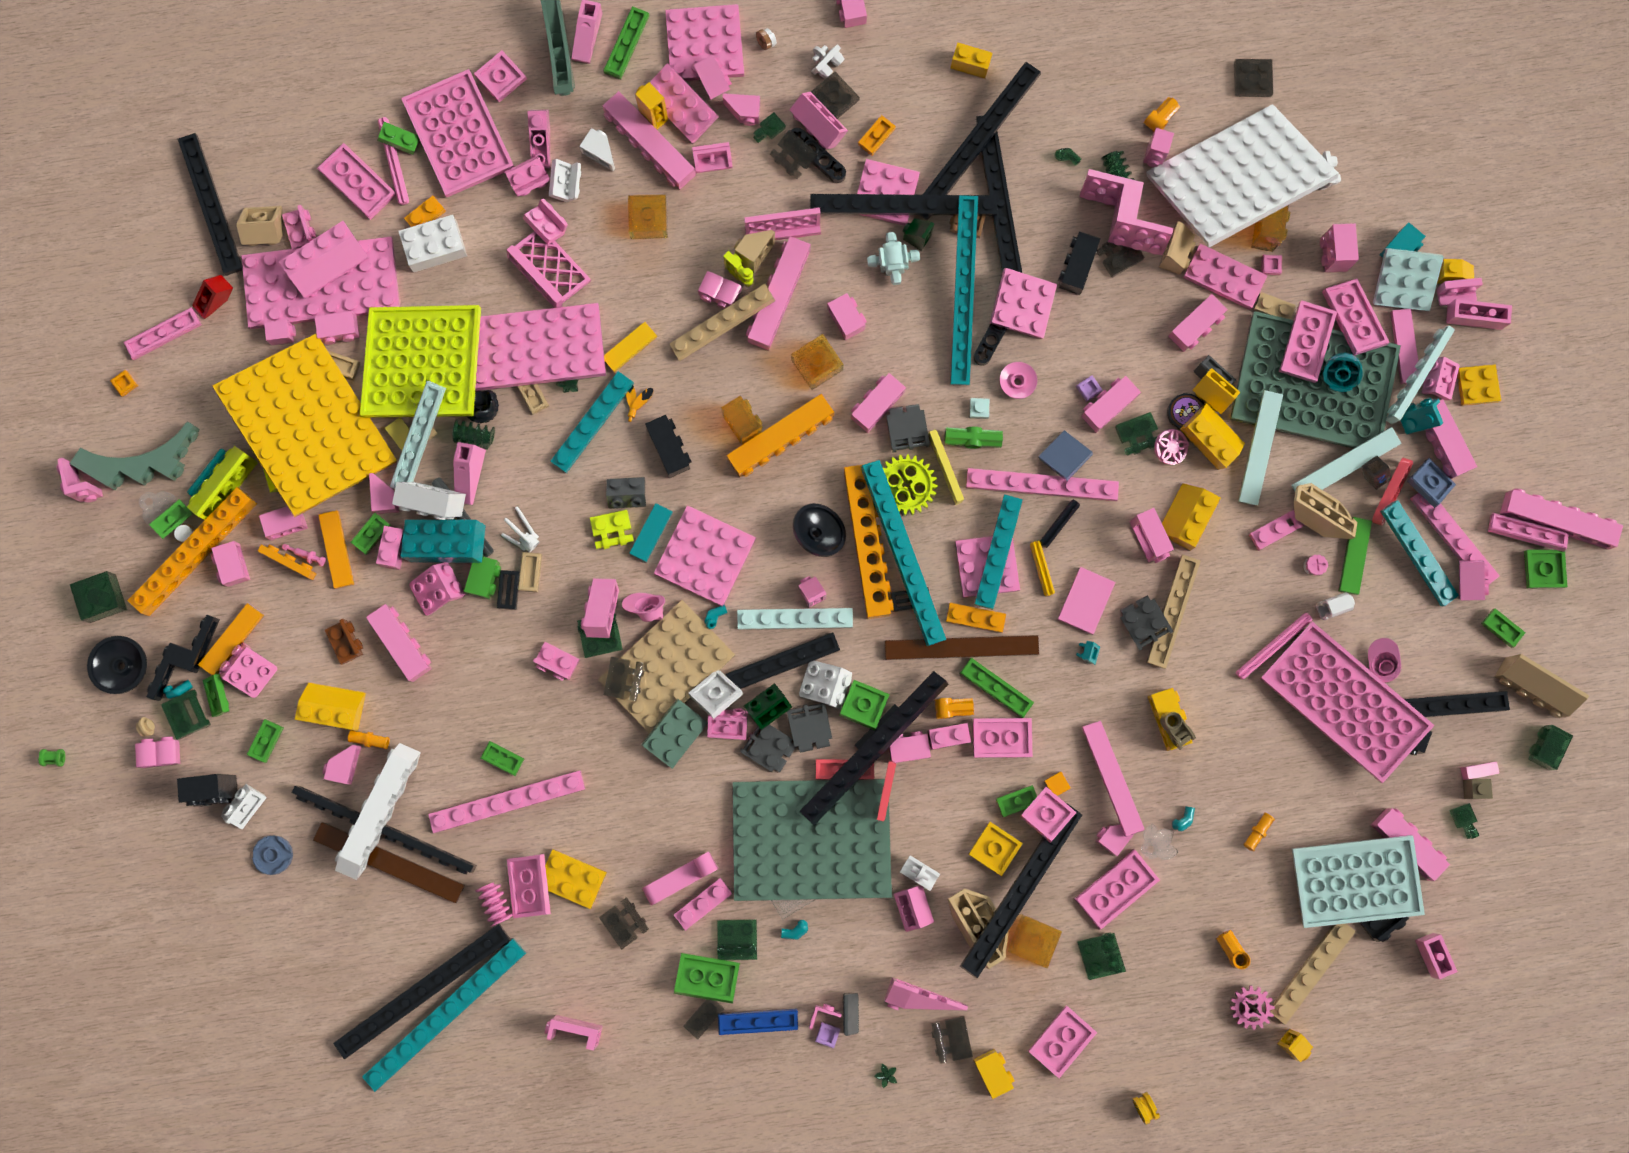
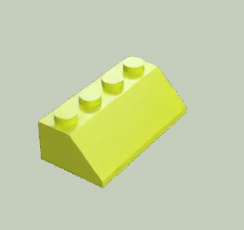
(222, 482)

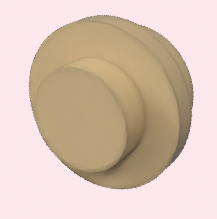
(145, 727)

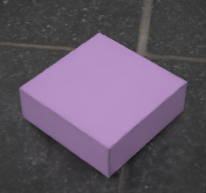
(1089, 388)
(827, 1034)

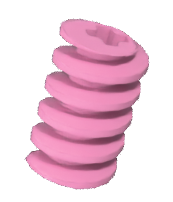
(494, 903)

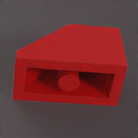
(212, 295)

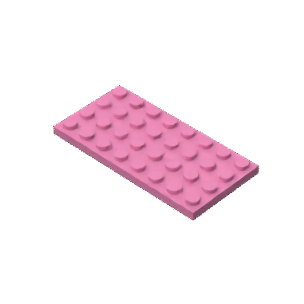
(274, 296)
(540, 347)
(1347, 702)

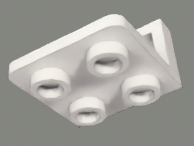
(825, 684)

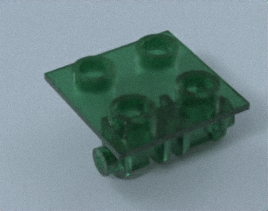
(600, 646)
(737, 939)
(1101, 956)

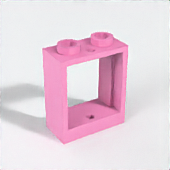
(1151, 536)

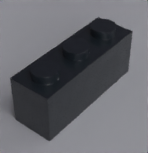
(1078, 262)
(668, 445)

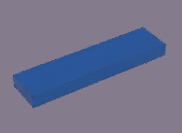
(757, 1021)

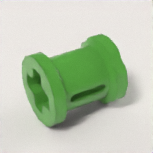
(52, 757)

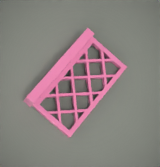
(786, 224)
(537, 279)

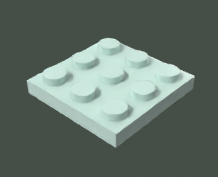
(1407, 279)

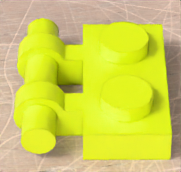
(733, 264)
(610, 524)

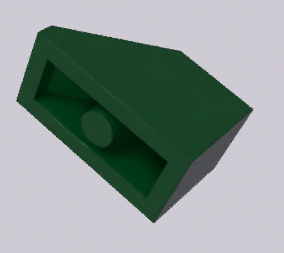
(918, 233)

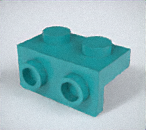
(1421, 416)

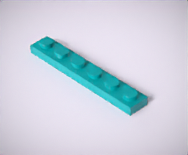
(592, 422)
(998, 552)
(1419, 553)

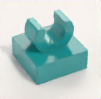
(1090, 652)

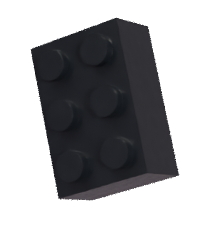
(207, 789)

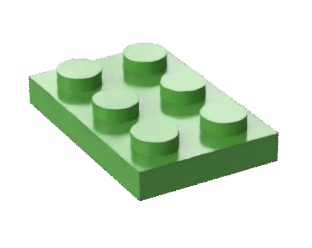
(706, 978)

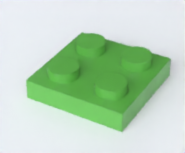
(1545, 569)
(864, 705)

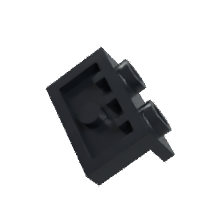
(1381, 929)

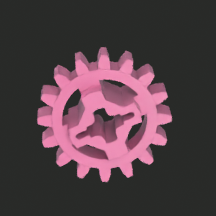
(1259, 1000)

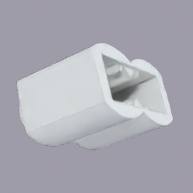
(1335, 606)

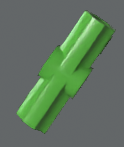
(973, 437)

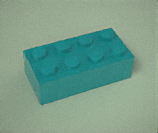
(443, 541)

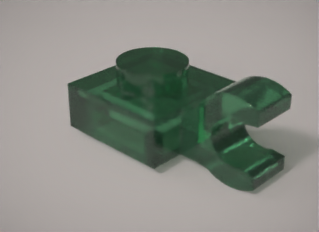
(769, 127)
(1464, 817)

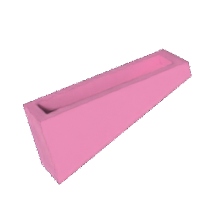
(1479, 770)

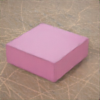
(1271, 264)

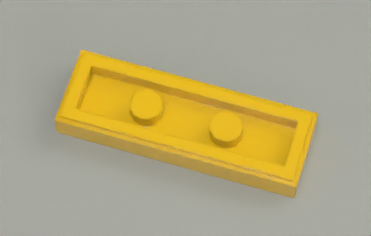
(629, 347)

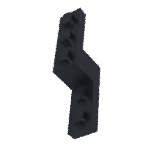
(182, 657)

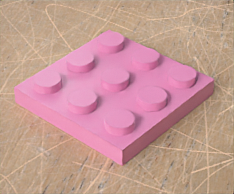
(888, 179)
(1023, 303)
(971, 563)

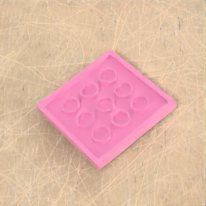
(702, 33)
(705, 556)

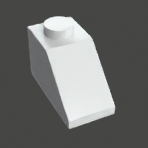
(597, 148)

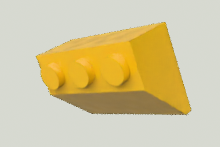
(1213, 437)
(1189, 515)
(330, 706)

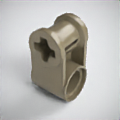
(1180, 732)

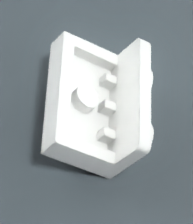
(564, 180)
(243, 807)

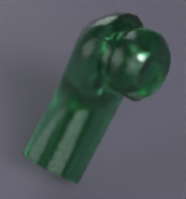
(1067, 154)

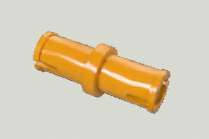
(368, 739)
(1259, 831)

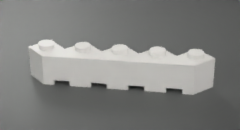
(376, 811)

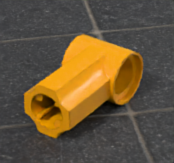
(1164, 112)
(953, 707)
(1233, 948)

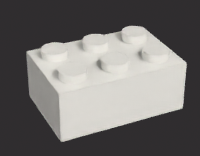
(432, 243)
(428, 500)

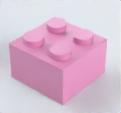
(1339, 248)

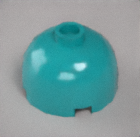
(1343, 372)

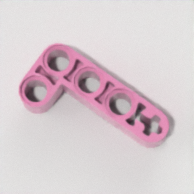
(680, 878)

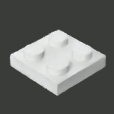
(715, 693)

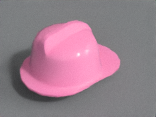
(645, 605)
(1384, 659)

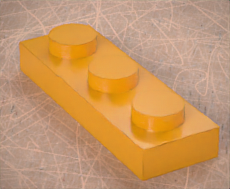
(287, 560)
(976, 617)

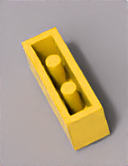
(651, 105)
(1162, 703)

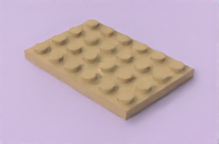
(675, 659)

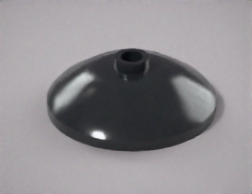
(824, 524)
(105, 663)

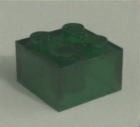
(98, 597)

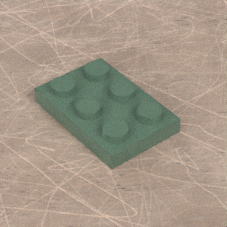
(674, 733)

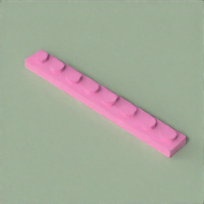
(1042, 484)
(506, 801)

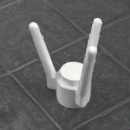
(527, 540)

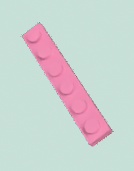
(1451, 533)

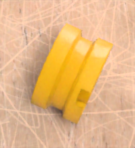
(1146, 1108)

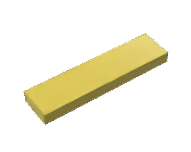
(946, 467)

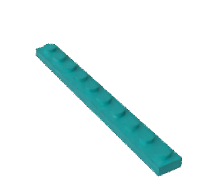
(964, 290)
(903, 553)
(444, 1015)

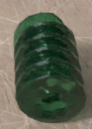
(1115, 164)
(473, 436)

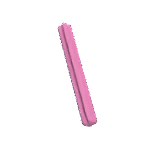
(395, 169)
(1274, 646)

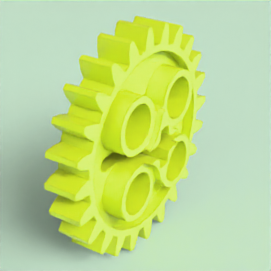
(922, 478)

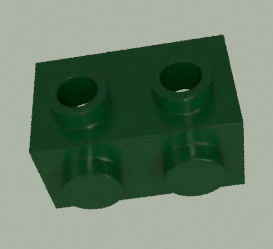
(768, 706)

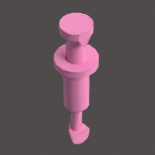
(310, 556)

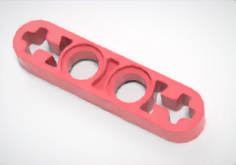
(1393, 489)

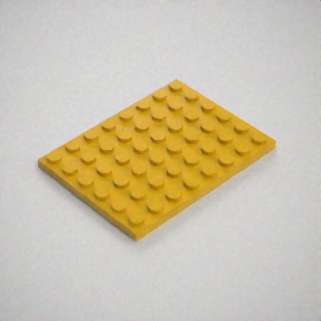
(304, 424)

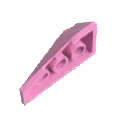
(913, 997)

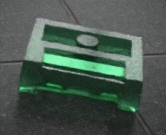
(180, 718)

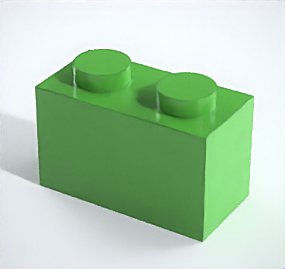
(482, 578)

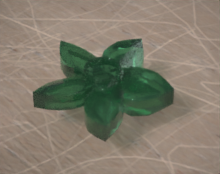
(568, 385)
(886, 1075)

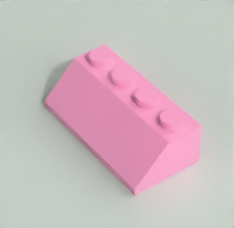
(323, 259)

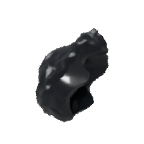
(485, 406)

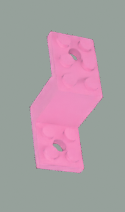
(1125, 226)

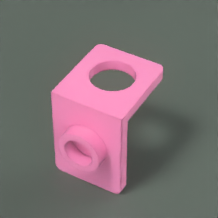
(826, 1009)

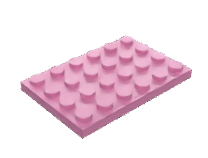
(457, 133)

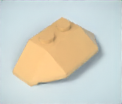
(1323, 513)
(971, 914)

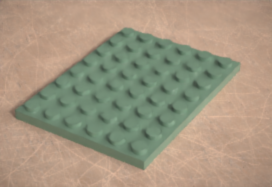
(1311, 407)
(792, 859)

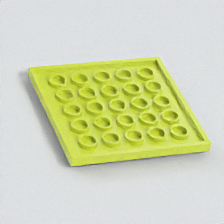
(415, 347)

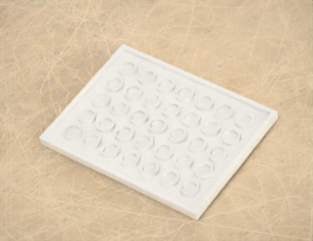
(1241, 175)

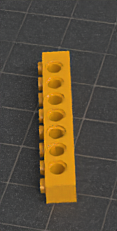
(192, 552)
(873, 609)

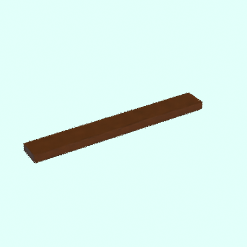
(962, 647)
(395, 865)

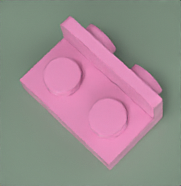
(527, 176)
(546, 222)
(298, 227)
(1458, 289)
(1441, 379)
(556, 661)
(728, 724)

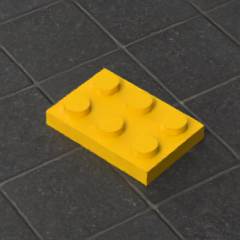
(573, 878)

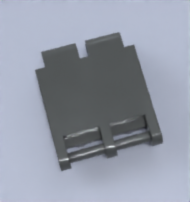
(907, 428)
(1145, 621)
(810, 727)
(769, 748)

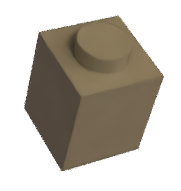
(1477, 789)

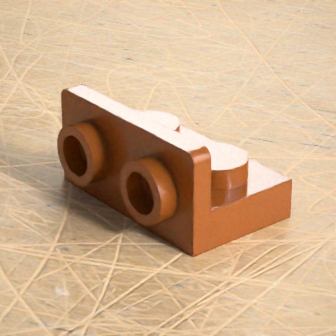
(344, 641)

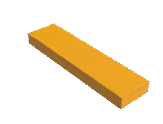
(336, 549)
(233, 636)

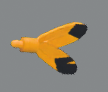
(636, 403)

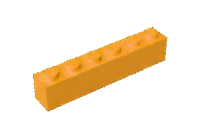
(780, 435)

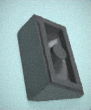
(1209, 363)
(851, 1013)

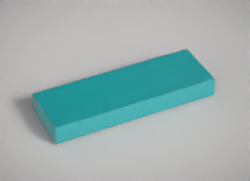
(651, 532)

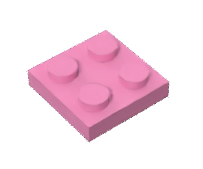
(500, 76)
(1048, 814)

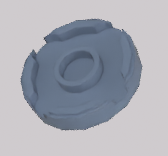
(272, 855)

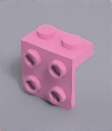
(71, 483)
(436, 587)
(247, 670)

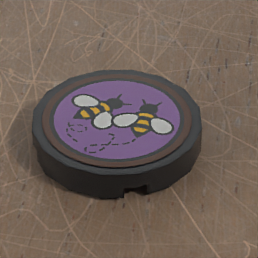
(1183, 408)

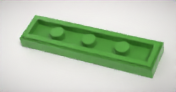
(626, 42)
(1355, 558)
(996, 687)

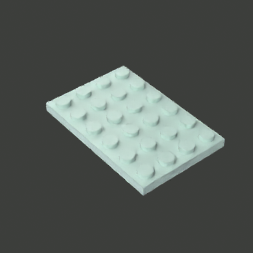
(1358, 881)

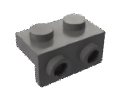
(626, 492)

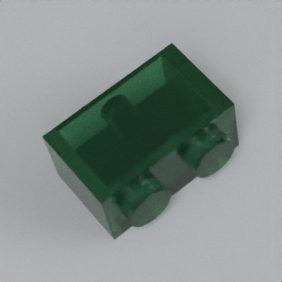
(1550, 747)

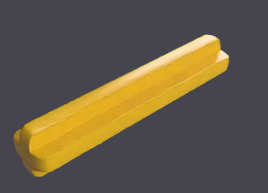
(1042, 568)

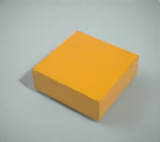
(124, 383)
(1057, 783)

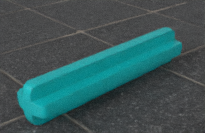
(207, 472)

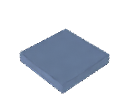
(1065, 455)
(1431, 482)

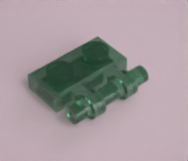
(1136, 428)

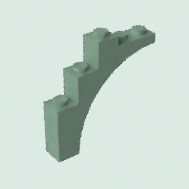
(558, 46)
(140, 468)

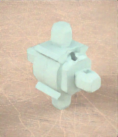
(893, 258)

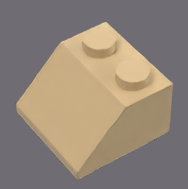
(260, 225)
(755, 248)
(1176, 253)

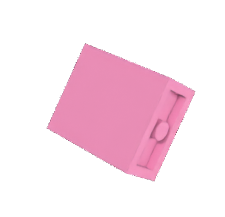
(575, 1026)

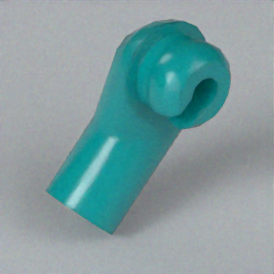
(712, 616)
(1186, 821)

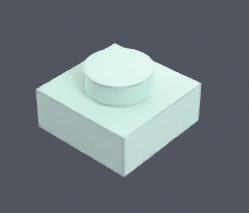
(979, 408)

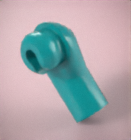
(171, 692)
(796, 933)

